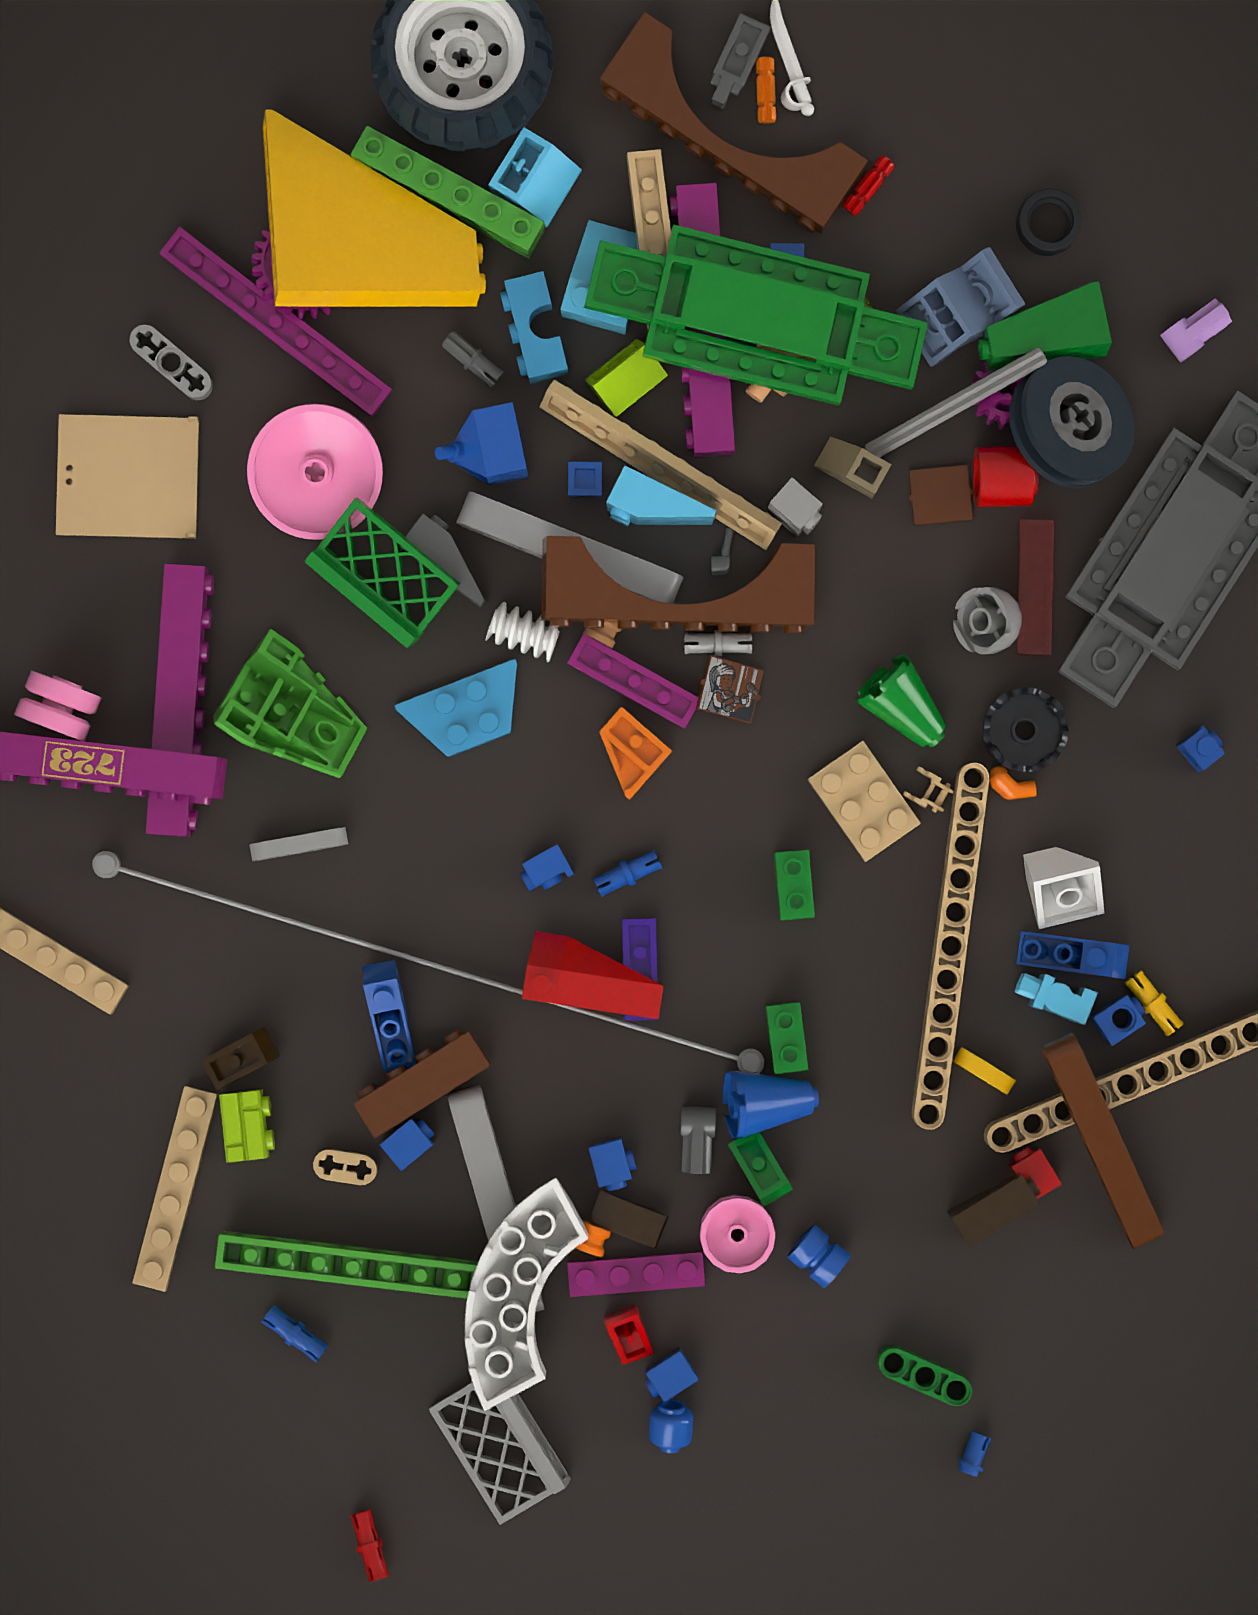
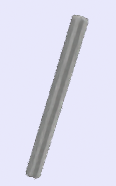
(957, 403)

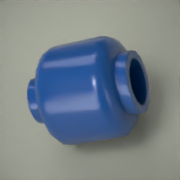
(670, 1426)

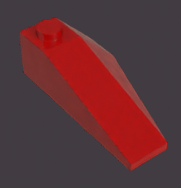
(581, 977)

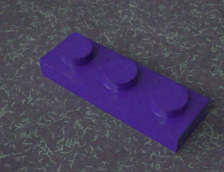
(640, 950)

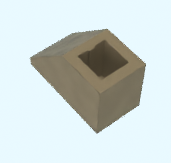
(853, 466)

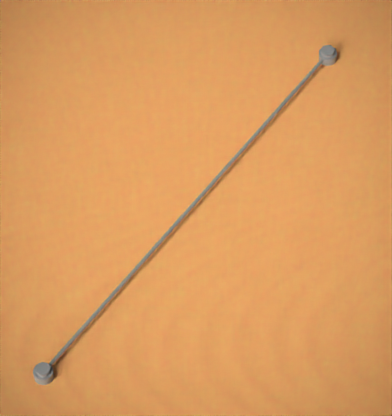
(108, 865)

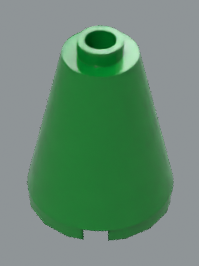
(903, 702)

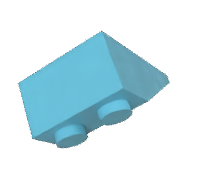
(579, 280)
(652, 503)

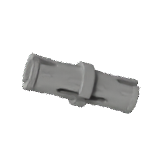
(717, 643)

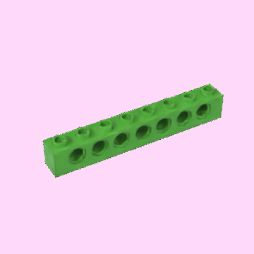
(344, 1264)

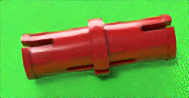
(369, 1545)

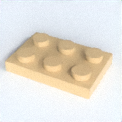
(864, 801)

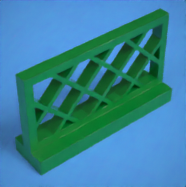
(366, 596)

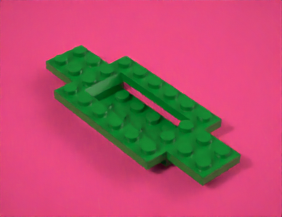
(759, 300)

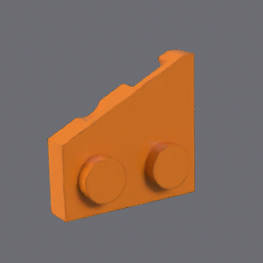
(632, 751)

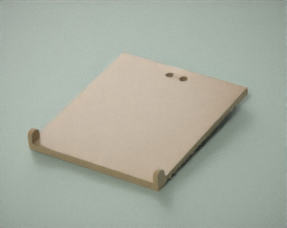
(127, 476)

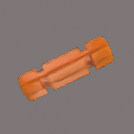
(765, 90)

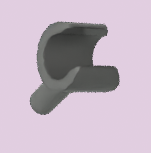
(721, 564)

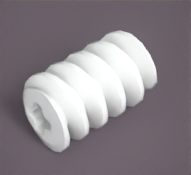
(522, 630)

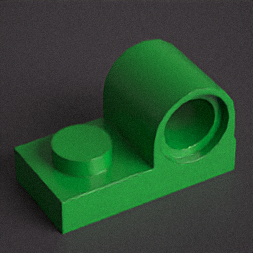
(760, 1168)

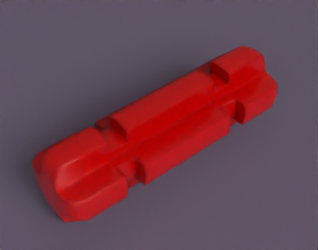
(868, 185)

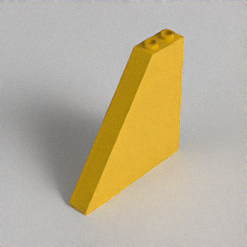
(355, 235)

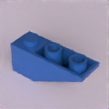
(1073, 954)
(388, 1015)

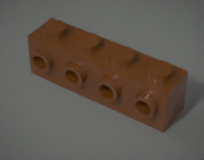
(422, 1083)

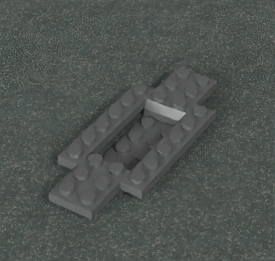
(1183, 561)

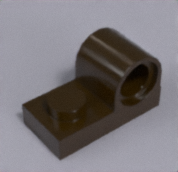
(240, 1058)

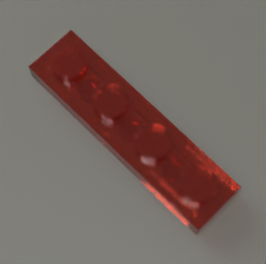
(1035, 586)

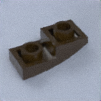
(628, 1219)

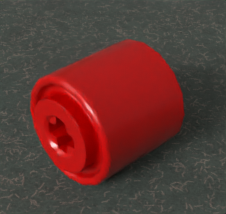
(1002, 477)

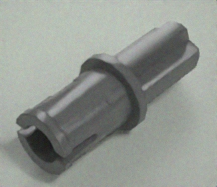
(472, 359)

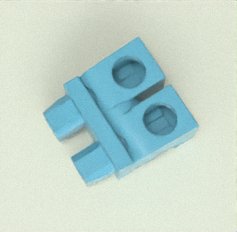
(1056, 997)

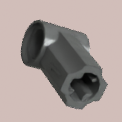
(697, 1134)

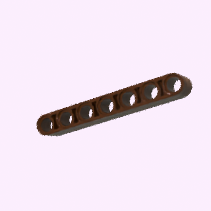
(1102, 1140)

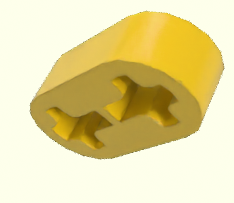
(984, 1070)

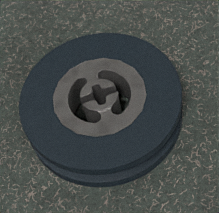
(1094, 407)

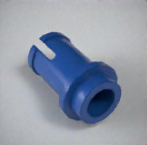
(974, 1454)

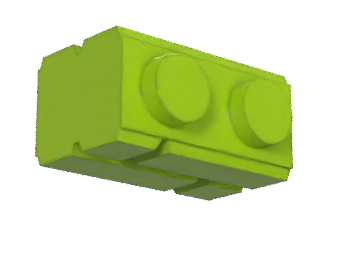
(246, 1125)

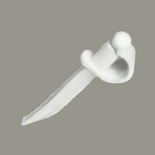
(798, 82)

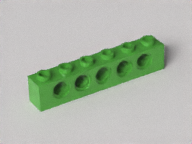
(450, 192)

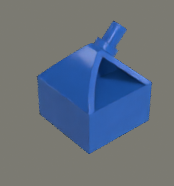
(488, 446)

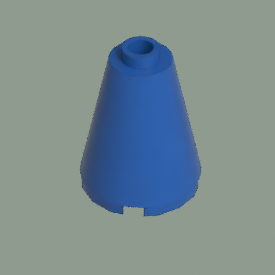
(764, 1101)

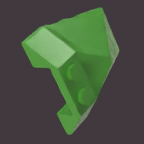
(288, 710)

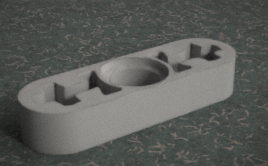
(158, 339)
(298, 844)

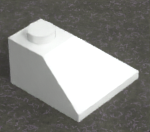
(1063, 886)

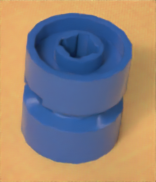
(819, 1256)

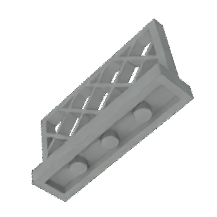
(527, 1436)

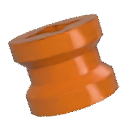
(595, 1240)

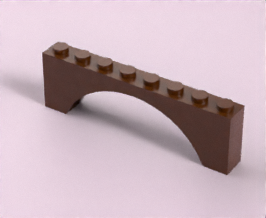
(805, 186)
(582, 592)

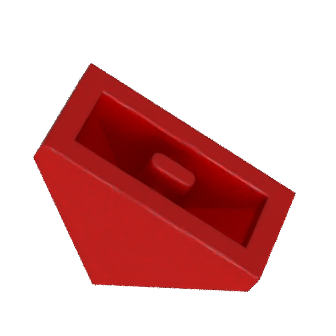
(628, 1334)

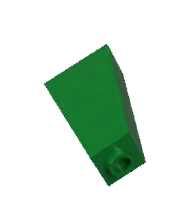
(1060, 327)

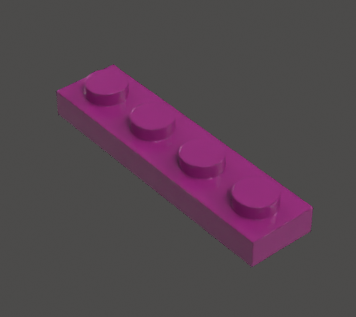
(633, 681)
(636, 1274)

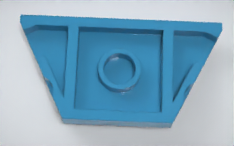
(465, 710)

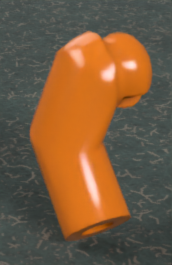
(1008, 787)

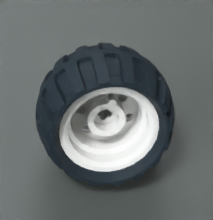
(476, 115)

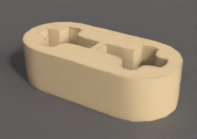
(346, 1158)

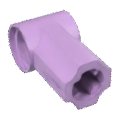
(1191, 333)

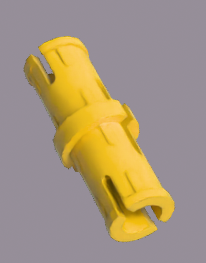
(1154, 1003)

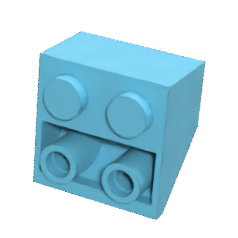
(535, 176)

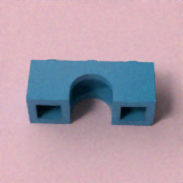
(540, 357)

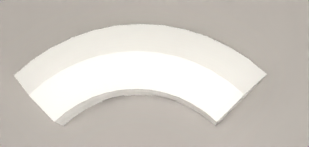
(507, 1288)

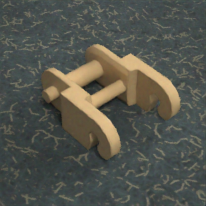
(935, 781)

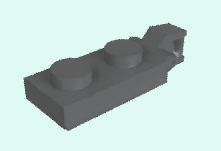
(738, 58)

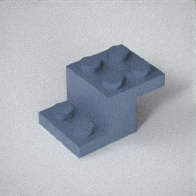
(962, 305)

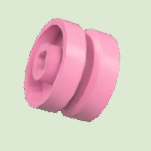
(58, 705)
(755, 1243)

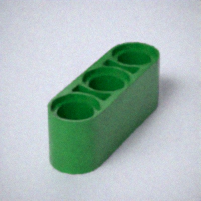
(935, 1387)

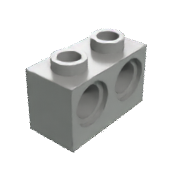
(795, 508)

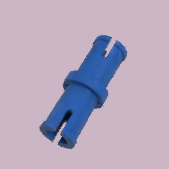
(627, 873)
(295, 1333)

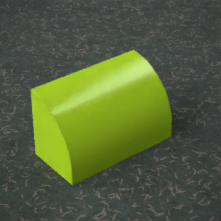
(625, 378)

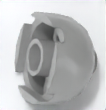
(987, 620)

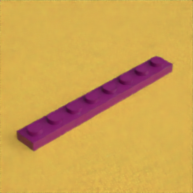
(285, 331)

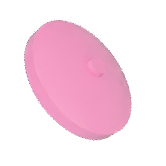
(311, 469)

